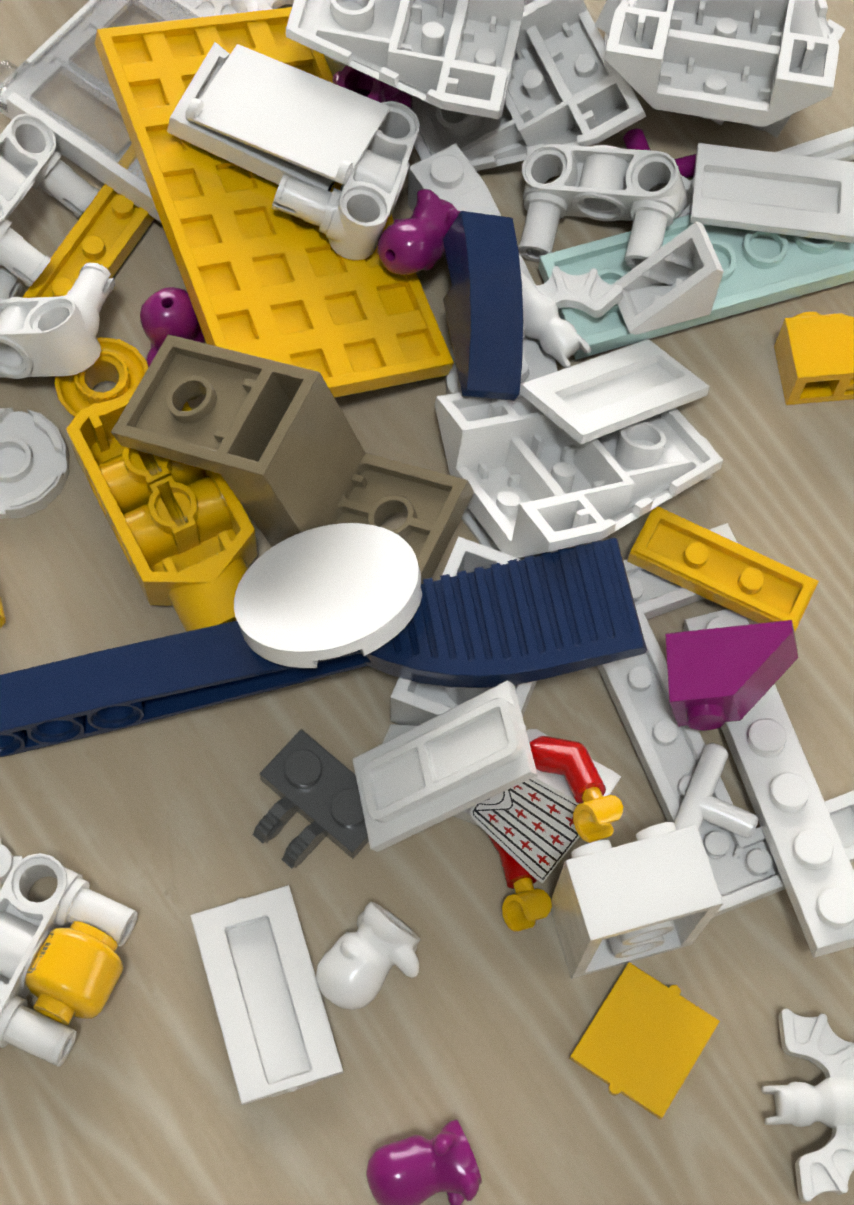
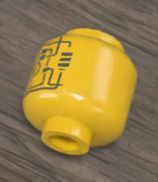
(74, 972)

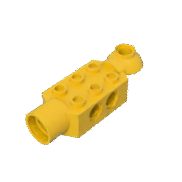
(170, 518)

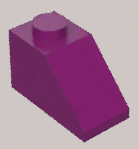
(725, 670)

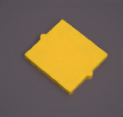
(644, 1040)

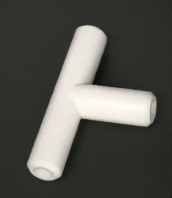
(701, 804)

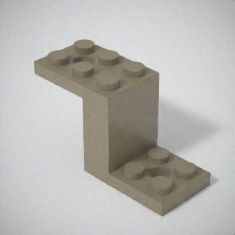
(284, 448)

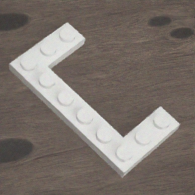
(671, 753)

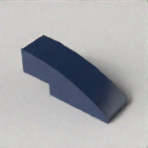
(485, 305)

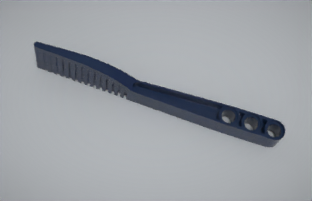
(468, 632)

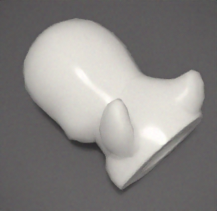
(362, 959)

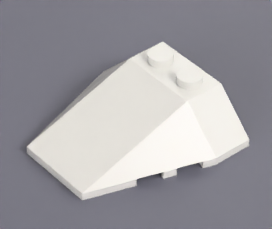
(432, 49)
(725, 56)
(555, 94)
(549, 492)

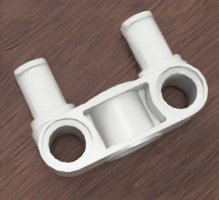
(30, 161)
(603, 186)
(359, 210)
(52, 332)
(22, 933)

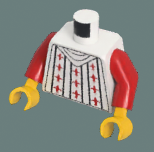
(544, 818)

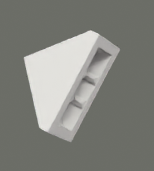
(672, 283)

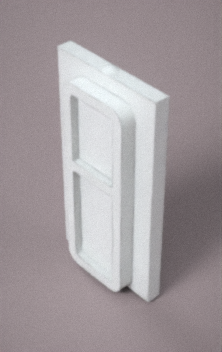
(773, 193)
(613, 391)
(444, 766)
(266, 995)

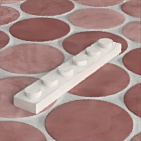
(791, 813)

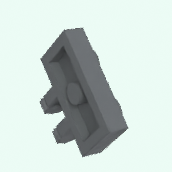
(320, 791)

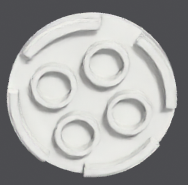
(328, 594)

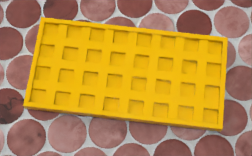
(251, 271)

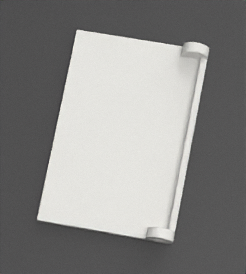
(289, 114)

